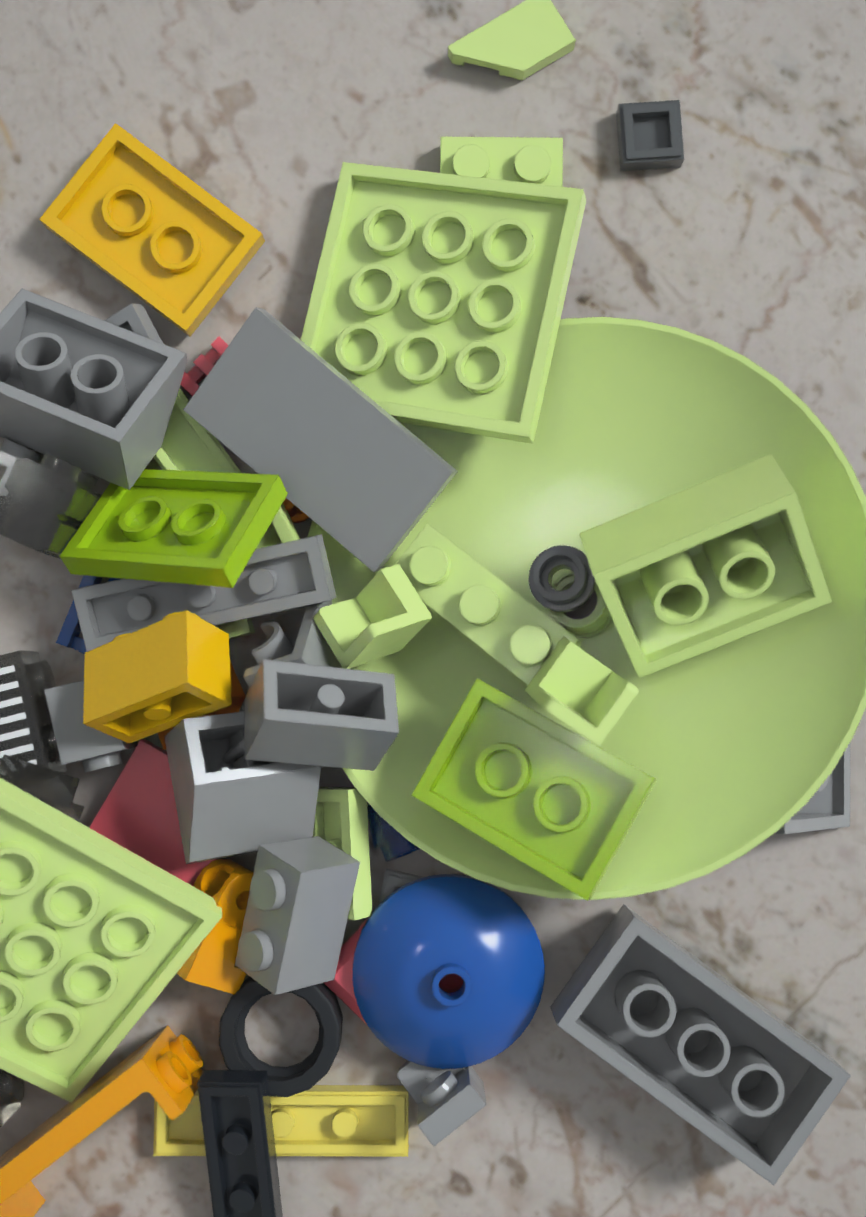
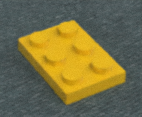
(152, 229)

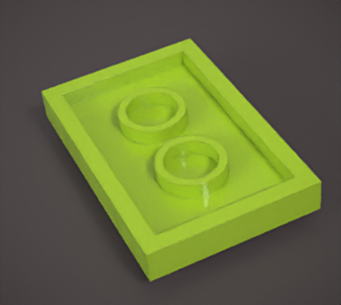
(176, 527)
(534, 788)

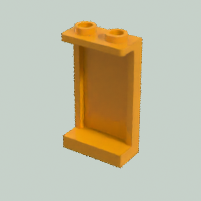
(162, 1066)

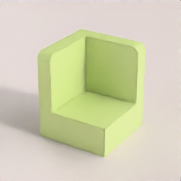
(376, 621)
(581, 691)

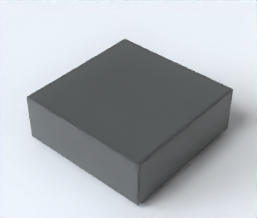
(650, 135)

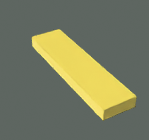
(310, 1123)

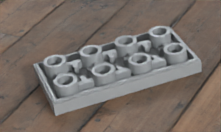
(324, 438)

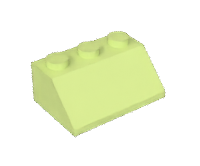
(706, 566)

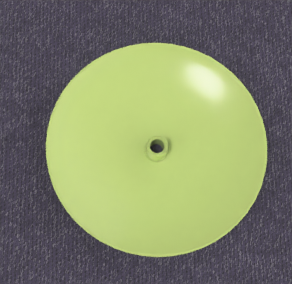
(727, 733)

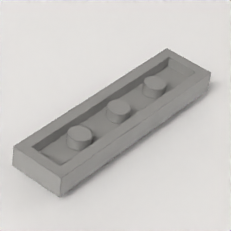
(272, 581)

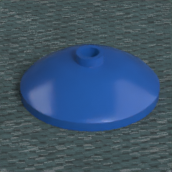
(438, 930)

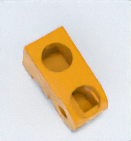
(215, 957)

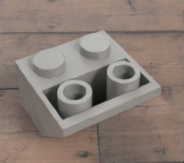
(230, 801)

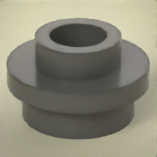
(547, 565)

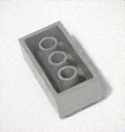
(698, 1044)

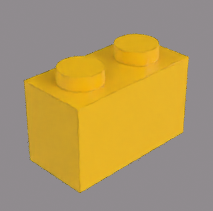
(157, 677)

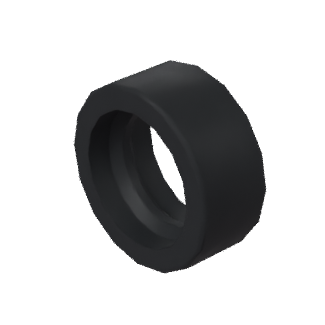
(291, 1079)

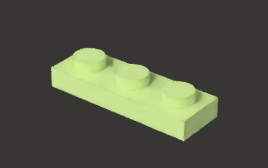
(481, 604)

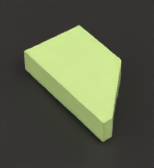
(516, 41)

